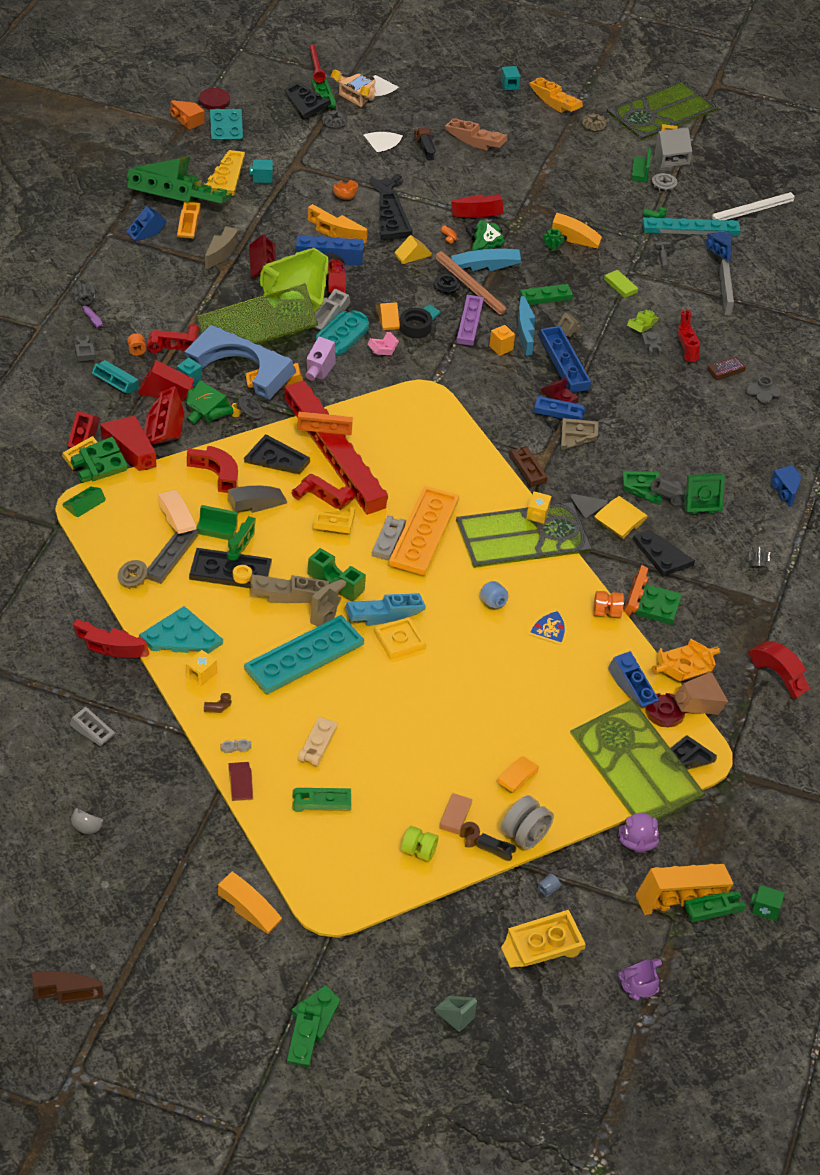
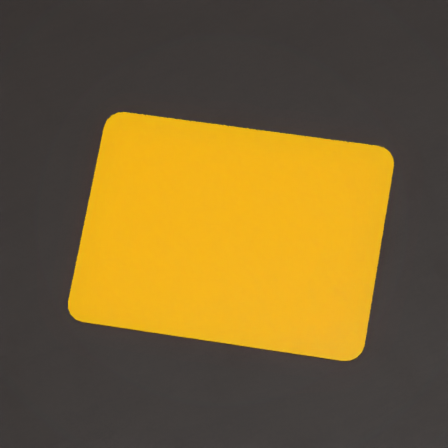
(405, 723)

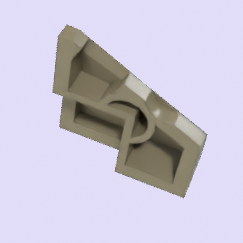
(325, 603)

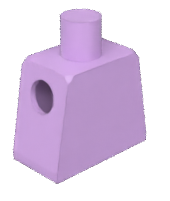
(320, 359)

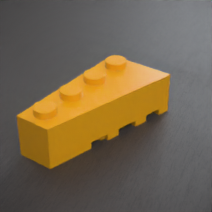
(677, 884)

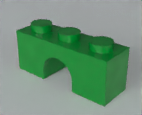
(323, 567)

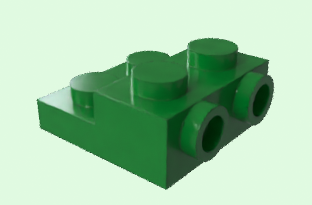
(704, 493)

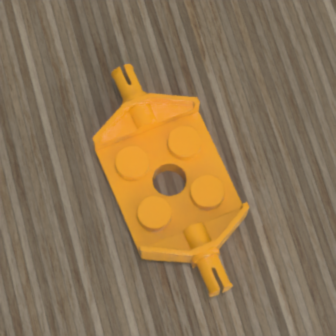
(686, 661)

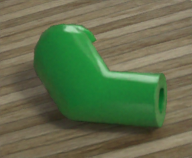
(661, 213)

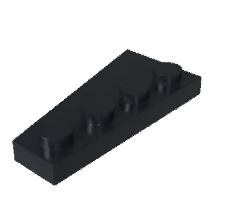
(392, 217)

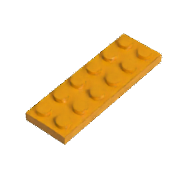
(424, 530)

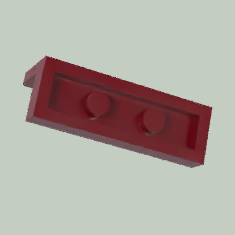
(261, 253)

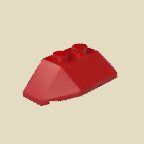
(165, 417)

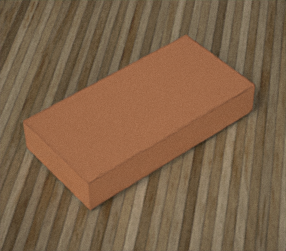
(455, 813)

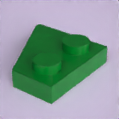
(640, 484)
(330, 1005)

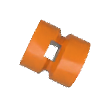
(608, 604)

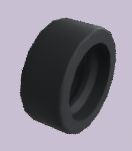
(415, 331)

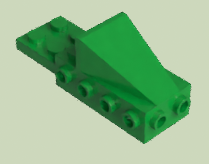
(171, 180)

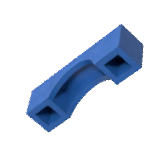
(348, 249)

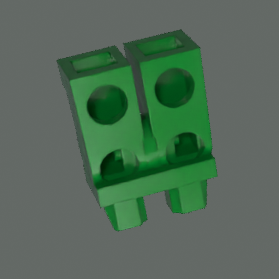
(99, 461)

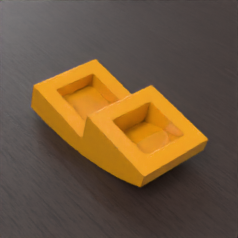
(517, 773)

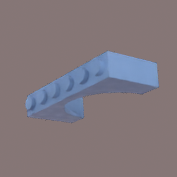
(217, 344)

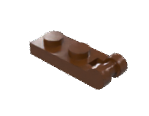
(528, 466)

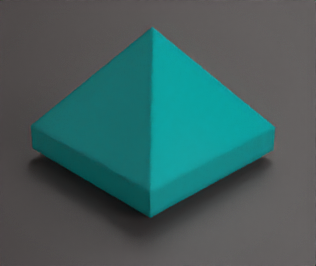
(433, 311)

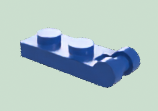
(559, 408)

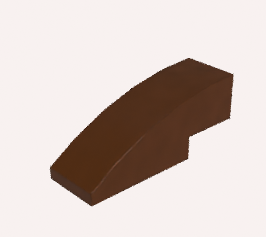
(65, 986)

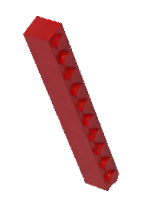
(339, 452)

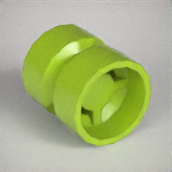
(415, 837)

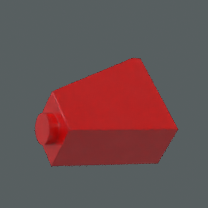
(163, 377)

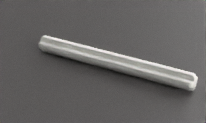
(754, 207)

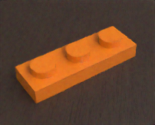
(325, 423)
(636, 591)

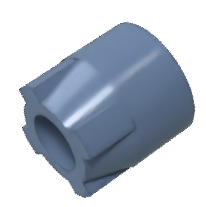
(549, 885)

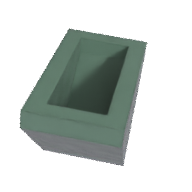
(457, 1011)

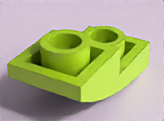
(643, 321)

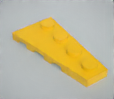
(228, 173)

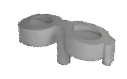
(241, 745)

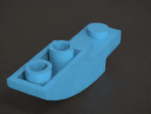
(390, 609)

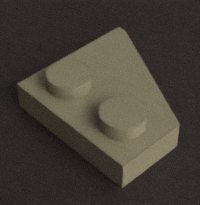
(578, 432)

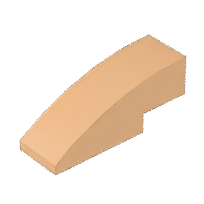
(176, 512)

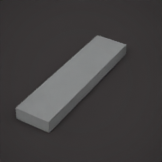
(726, 285)

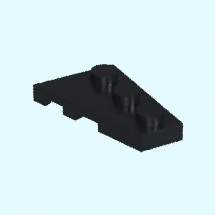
(662, 554)

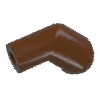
(220, 705)

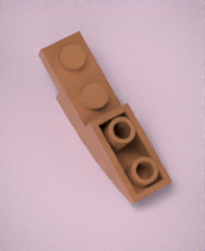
(473, 135)

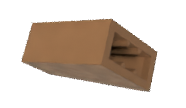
(701, 696)

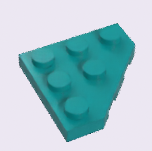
(181, 633)

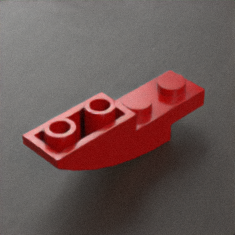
(114, 644)

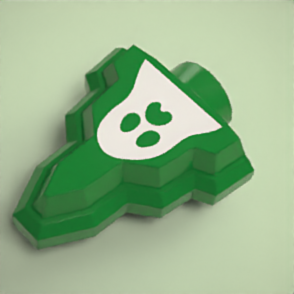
(487, 236)

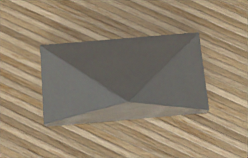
(588, 505)

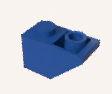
(146, 224)
(786, 483)

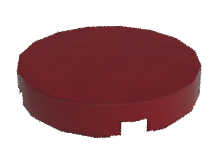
(214, 98)
(665, 711)

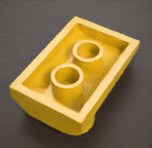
(543, 940)

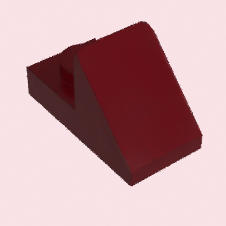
(558, 391)
(240, 781)

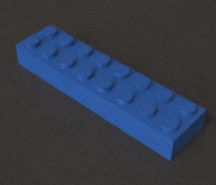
(565, 359)

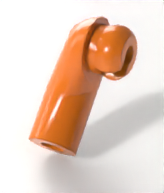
(452, 236)

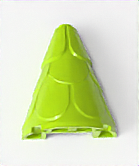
(303, 267)

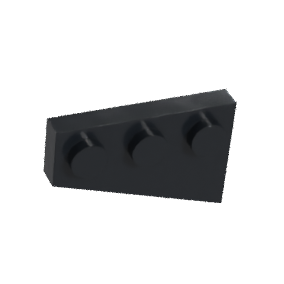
(306, 100)
(276, 455)

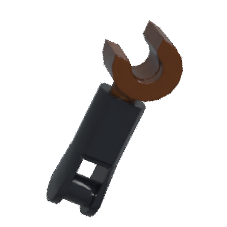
(424, 137)
(486, 842)

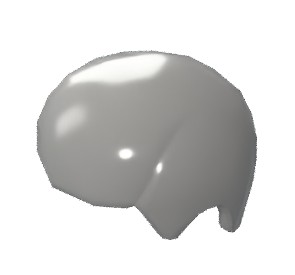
(85, 822)

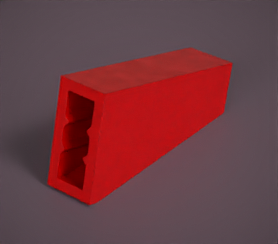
(131, 442)

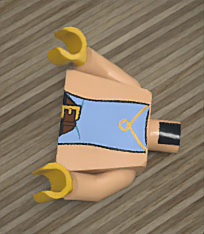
(355, 88)

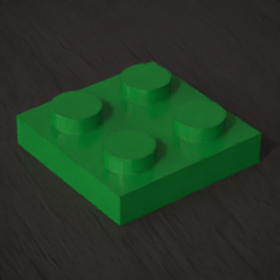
(659, 604)

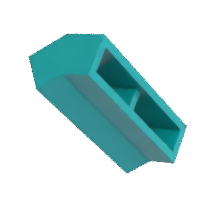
(115, 376)

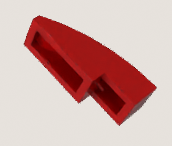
(477, 206)

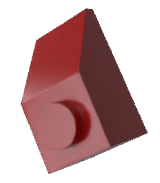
(84, 427)

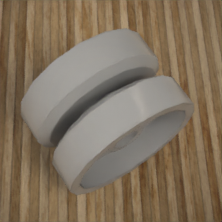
(527, 822)

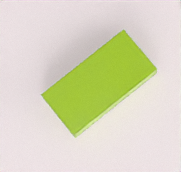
(621, 283)

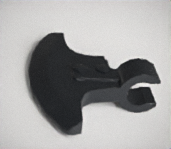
(386, 184)

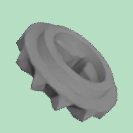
(670, 182)

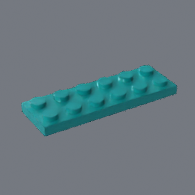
(303, 654)

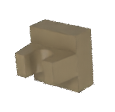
(569, 324)

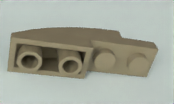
(278, 590)

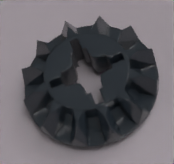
(451, 283)

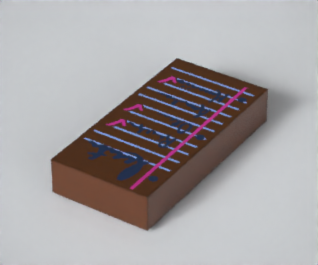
(726, 368)

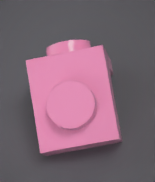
(384, 346)

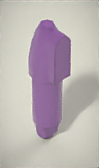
(95, 319)

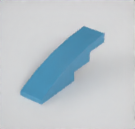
(490, 258)
(526, 326)

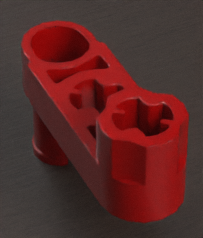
(688, 338)
(163, 339)
(335, 497)

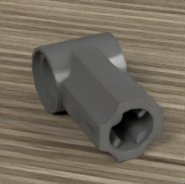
(670, 490)

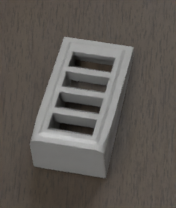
(91, 718)

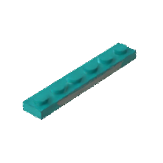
(689, 226)

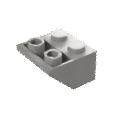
(673, 148)

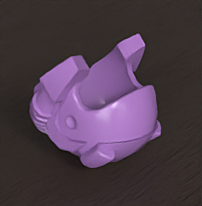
(639, 833)
(641, 979)

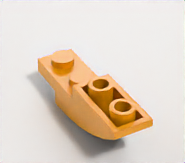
(554, 97)
(335, 227)

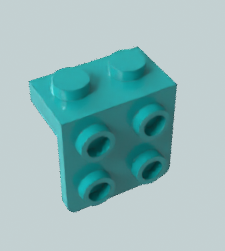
(226, 124)

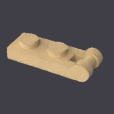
(318, 741)

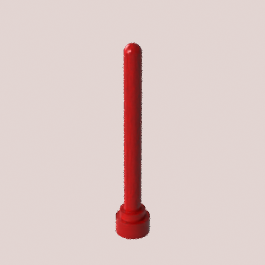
(318, 74)

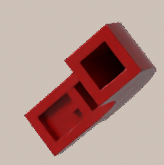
(218, 462)
(784, 662)

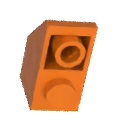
(188, 113)

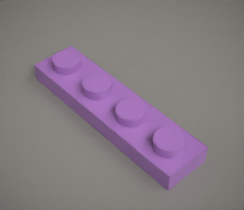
(470, 320)

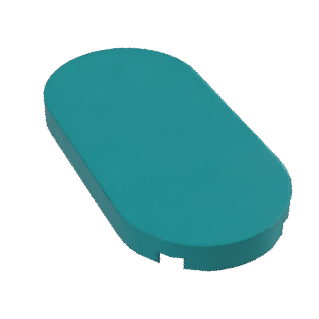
(345, 330)

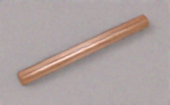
(471, 283)

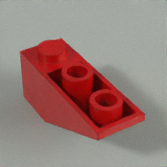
(336, 276)

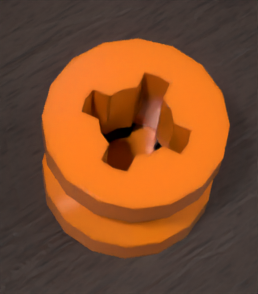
(136, 344)

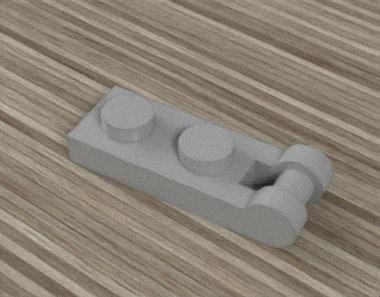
(388, 538)

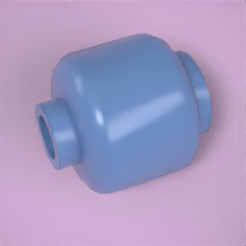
(494, 595)

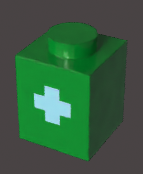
(767, 902)

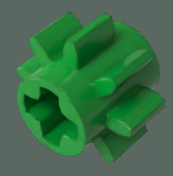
(553, 238)

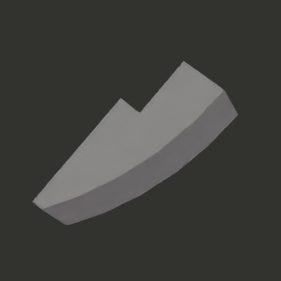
(331, 307)

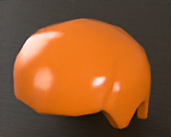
(345, 191)

